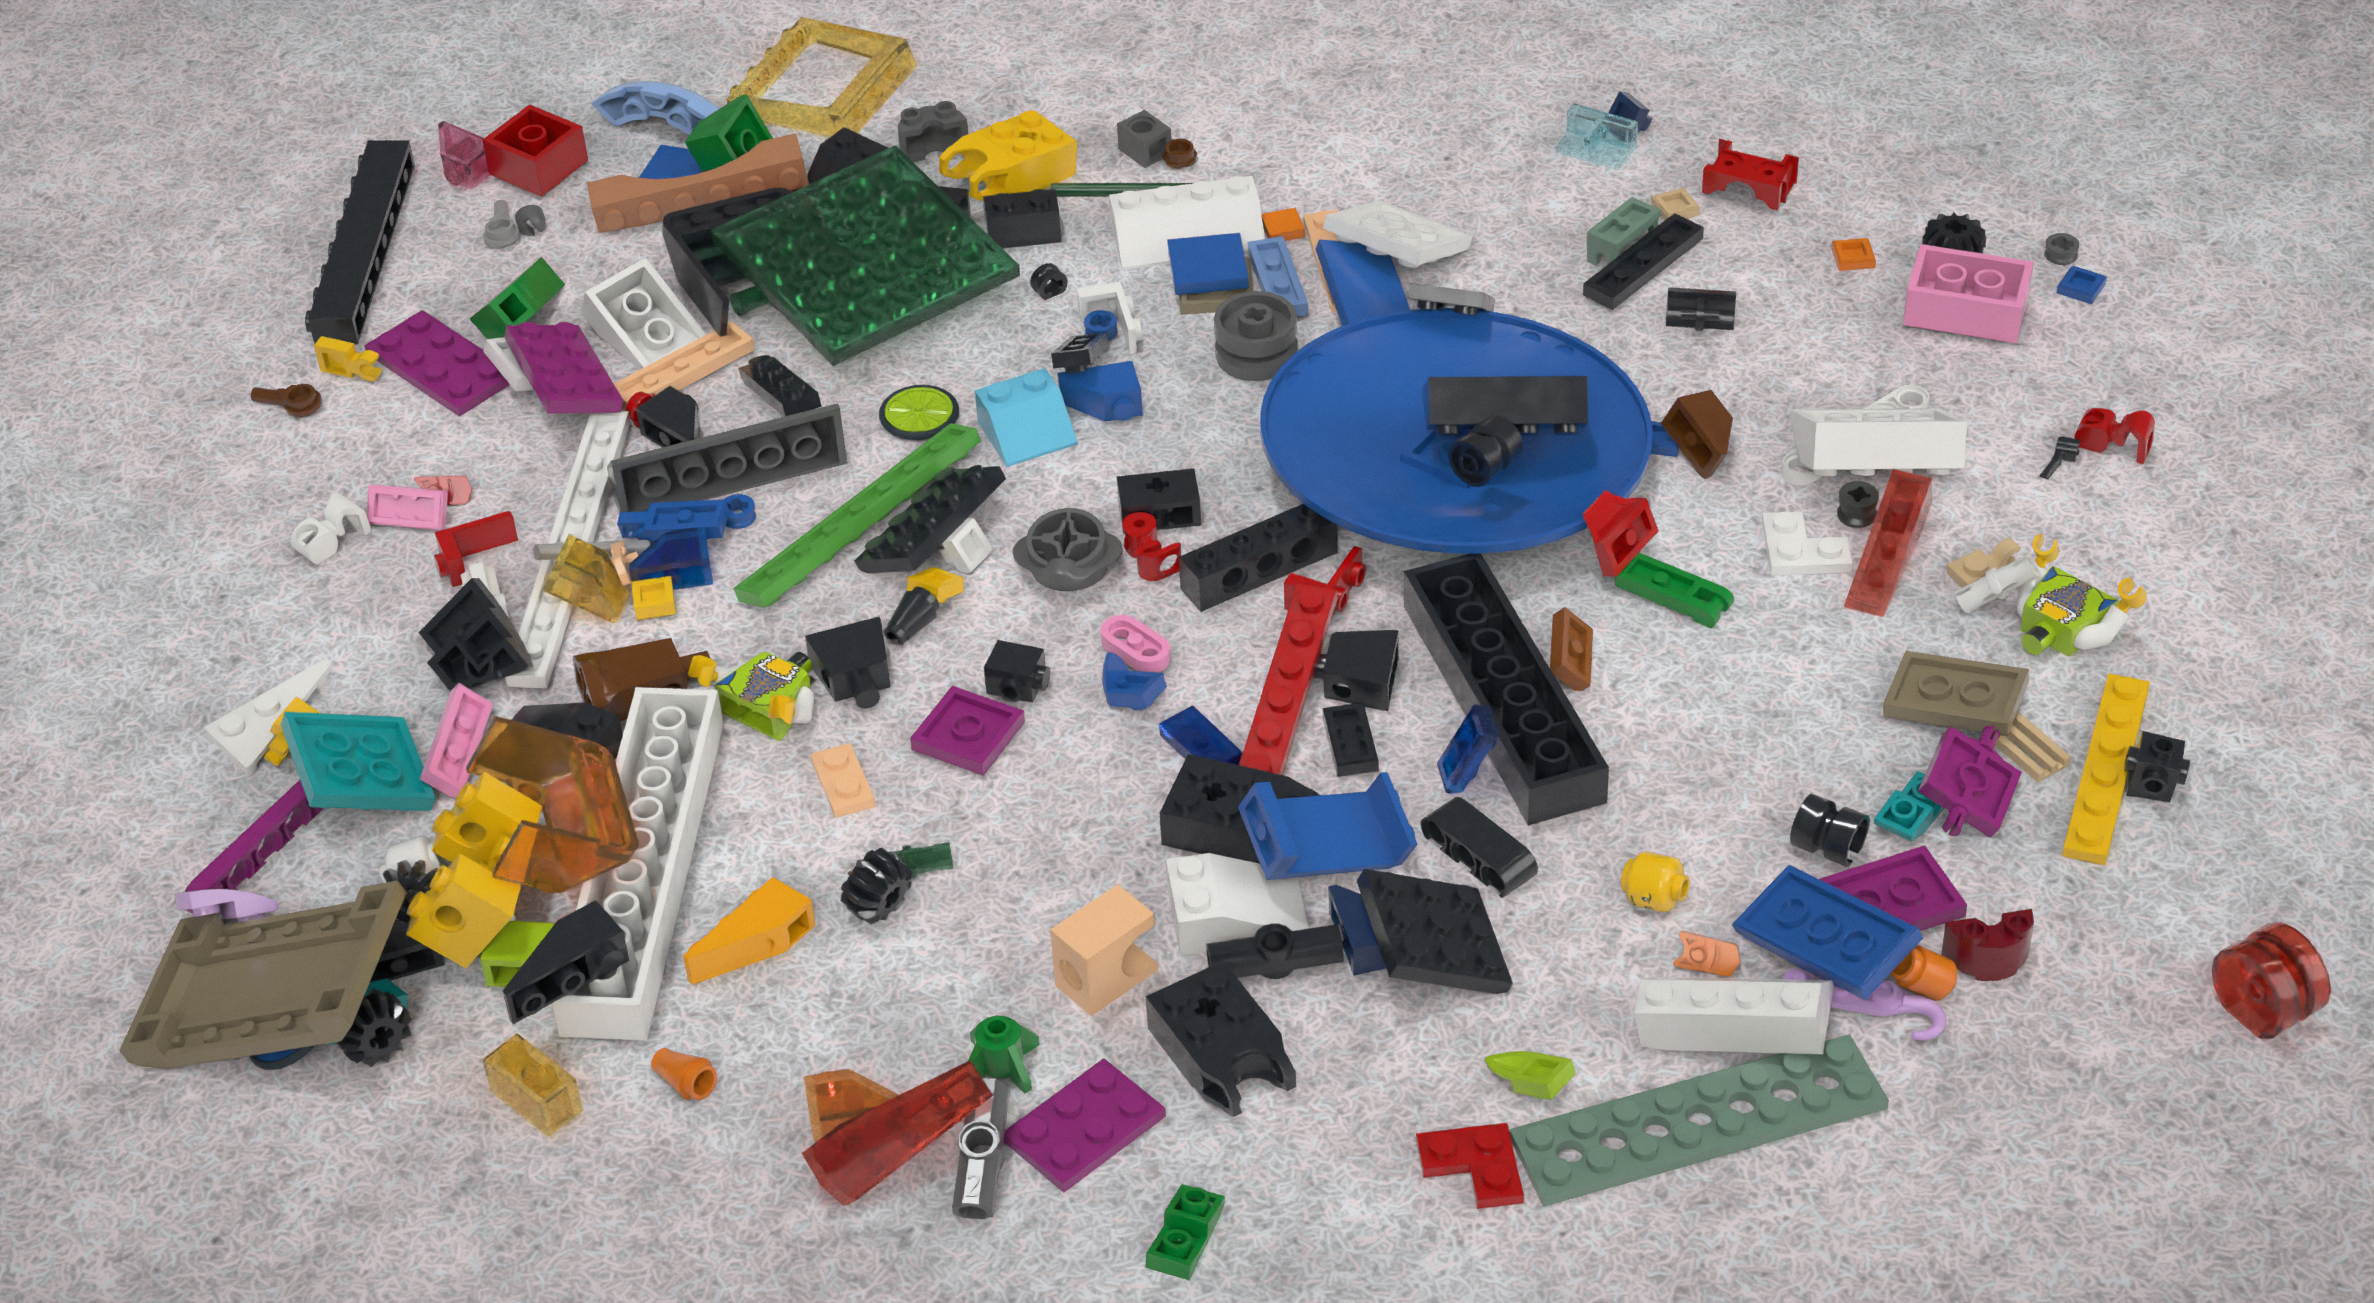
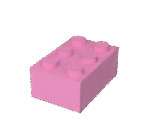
(1968, 293)

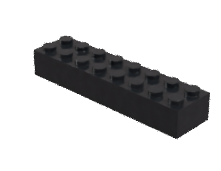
(1494, 663)

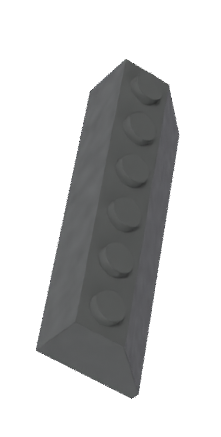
(730, 460)

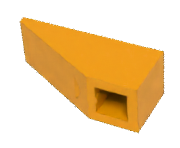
(756, 930)

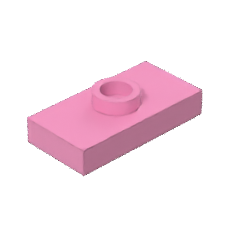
(407, 507)

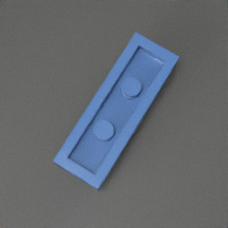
(1277, 272)

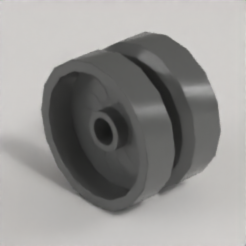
(1254, 335)

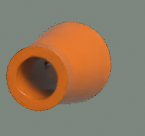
(686, 1073)

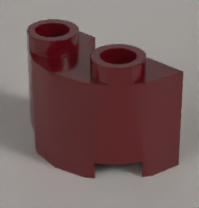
(1989, 950)

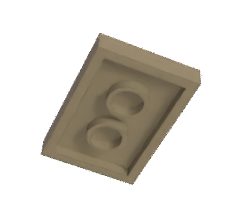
(1956, 692)

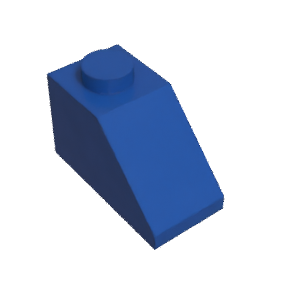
(1103, 391)

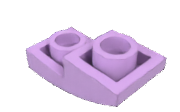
(232, 903)

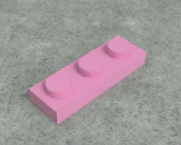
(456, 740)

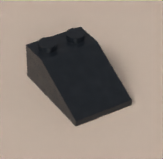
(576, 720)

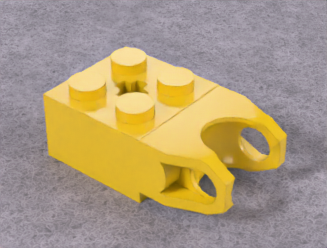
(1013, 156)

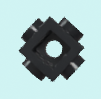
(2156, 767)

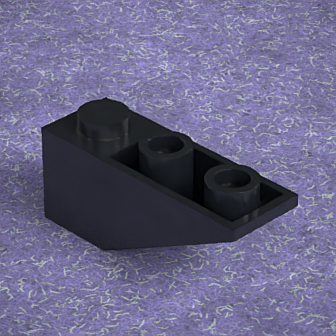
(566, 959)

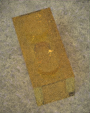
(532, 1085)

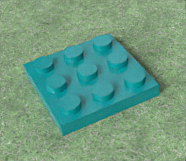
(357, 761)

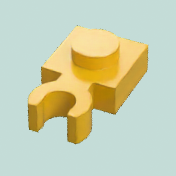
(342, 359)

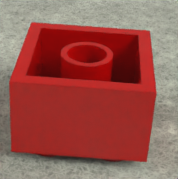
(535, 150)

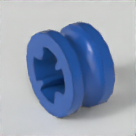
(1101, 321)
(742, 519)

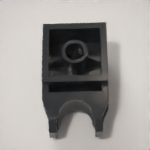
(1204, 803)
(1218, 1036)

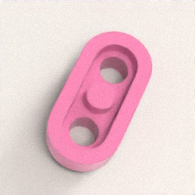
(1141, 649)

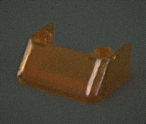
(580, 800)

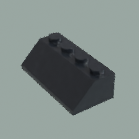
(1523, 400)

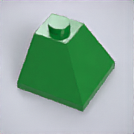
(727, 134)

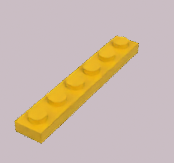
(2103, 773)

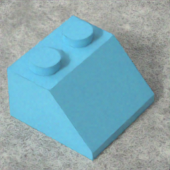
(1024, 417)

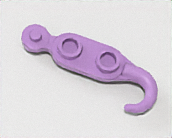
(1884, 1002)

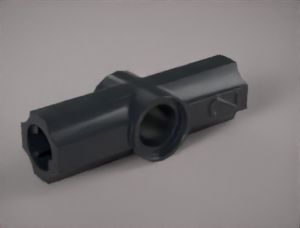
(1278, 950)

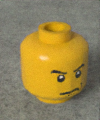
(1654, 881)

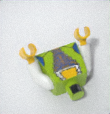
(2069, 612)
(761, 692)

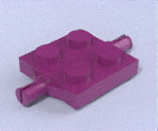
(1970, 781)

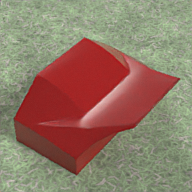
(1619, 529)

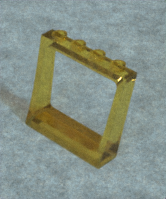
(859, 101)

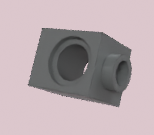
(1143, 138)

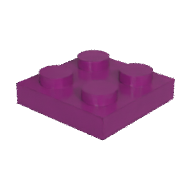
(967, 730)

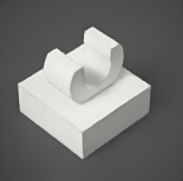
(966, 546)

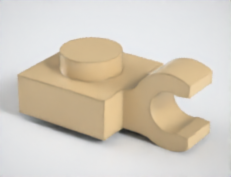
(1974, 565)

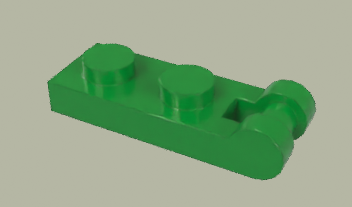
(1675, 589)

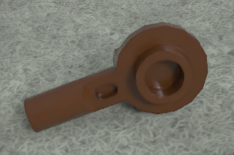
(297, 399)

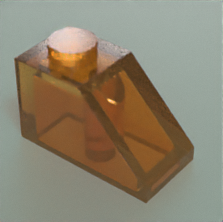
(839, 1097)

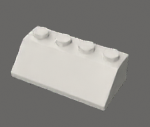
(1149, 217)
(1879, 440)
(1733, 1014)

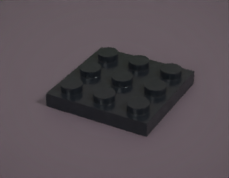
(1434, 932)

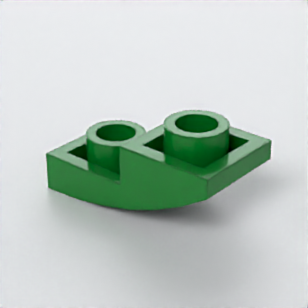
(1185, 1231)

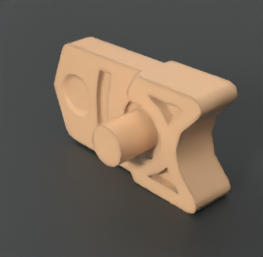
(621, 561)

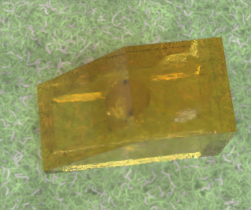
(587, 580)

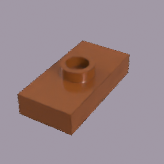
(1571, 650)

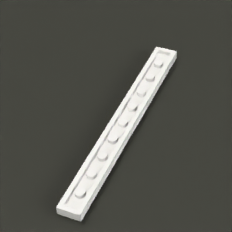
(578, 516)

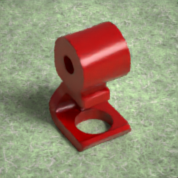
(2100, 428)
(1143, 544)

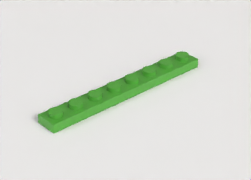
(856, 516)

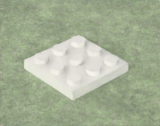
(1397, 233)

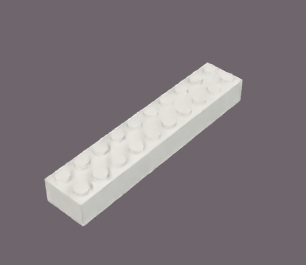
(665, 779)

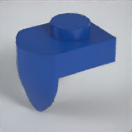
(1127, 687)

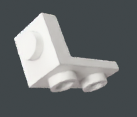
(1111, 298)

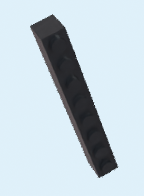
(361, 241)

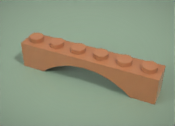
(635, 202)

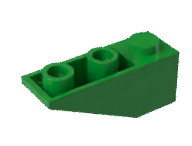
(518, 300)

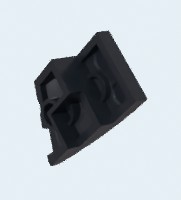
(474, 640)

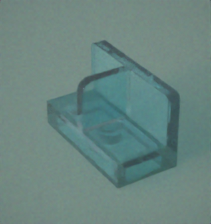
(1598, 137)

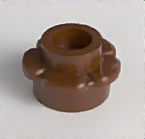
(1179, 153)

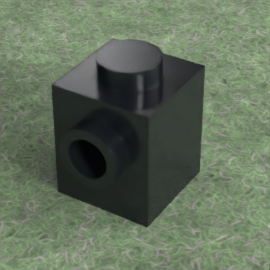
(1016, 671)

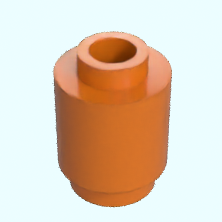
(1926, 973)

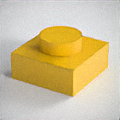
(938, 582)
(653, 598)

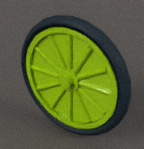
(918, 412)

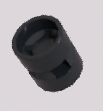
(1485, 451)
(1833, 831)

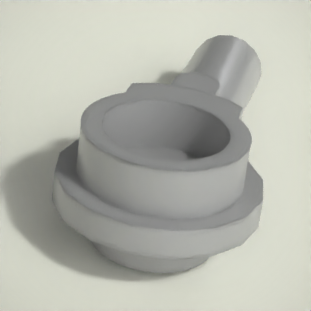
(500, 229)

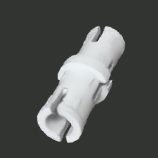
(1997, 583)

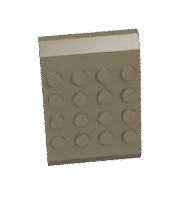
(261, 982)

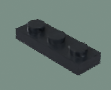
(1079, 352)

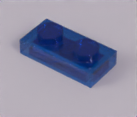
(1195, 735)
(1467, 749)

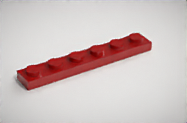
(1289, 679)

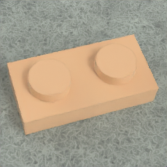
(842, 780)

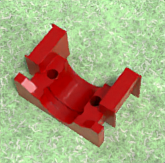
(1767, 177)

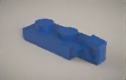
(675, 516)

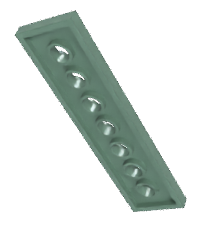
(1691, 1143)

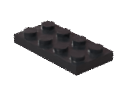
(929, 519)

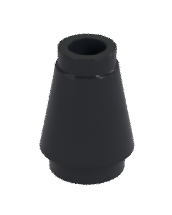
(912, 614)

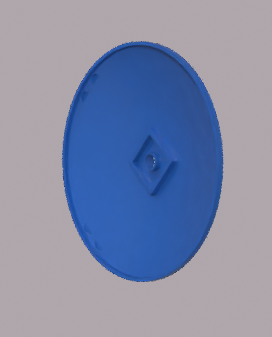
(1355, 446)

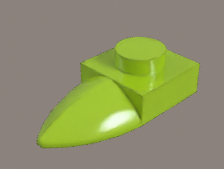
(1533, 1072)

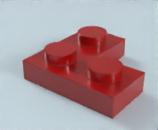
(1476, 1150)

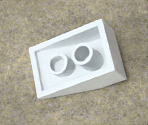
(639, 315)
(1227, 900)

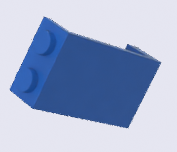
(1327, 831)

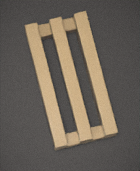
(2036, 745)

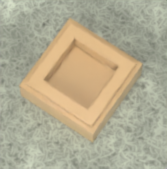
(1676, 202)

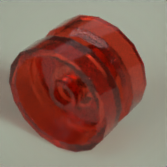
(2271, 980)

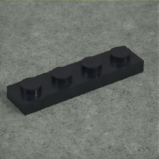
(1643, 261)
(779, 386)

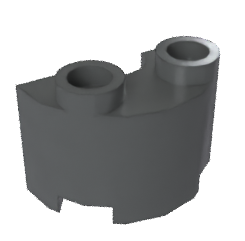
(930, 129)

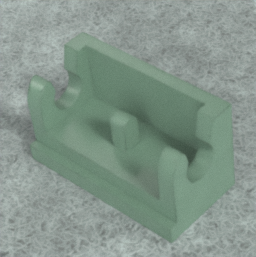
(1620, 229)

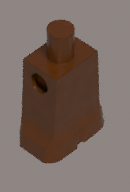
(610, 676)

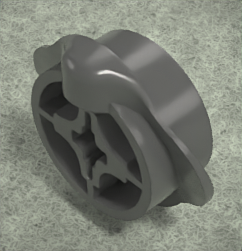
(1067, 550)

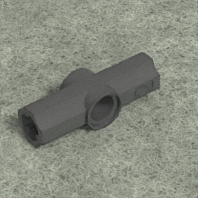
(979, 1172)

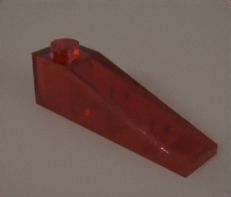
(1890, 542)
(884, 1138)

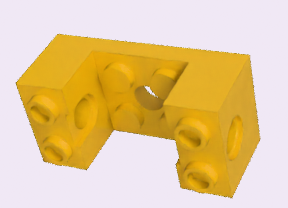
(464, 899)

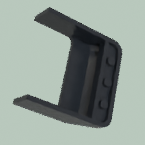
(698, 260)

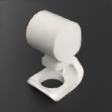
(318, 539)

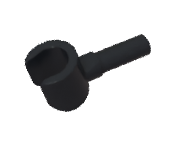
(2065, 449)

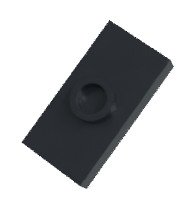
(1350, 739)

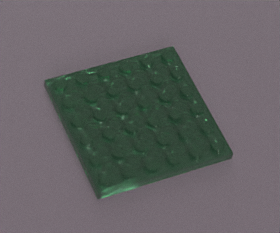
(864, 254)

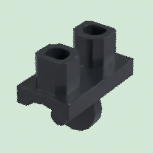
(1700, 308)

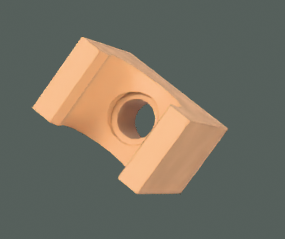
(1097, 952)

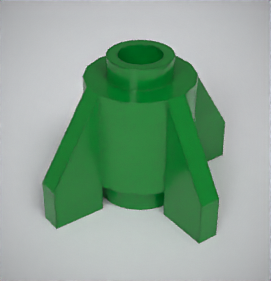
(1000, 1049)

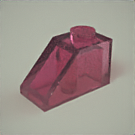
(462, 156)

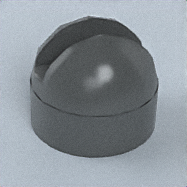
(535, 215)

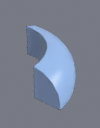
(653, 98)

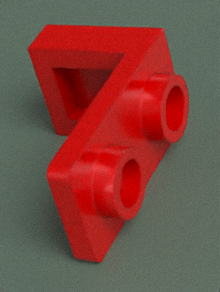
(471, 539)
(1349, 574)

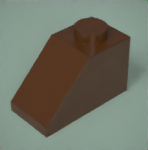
(1700, 430)

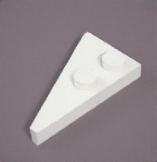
(246, 730)

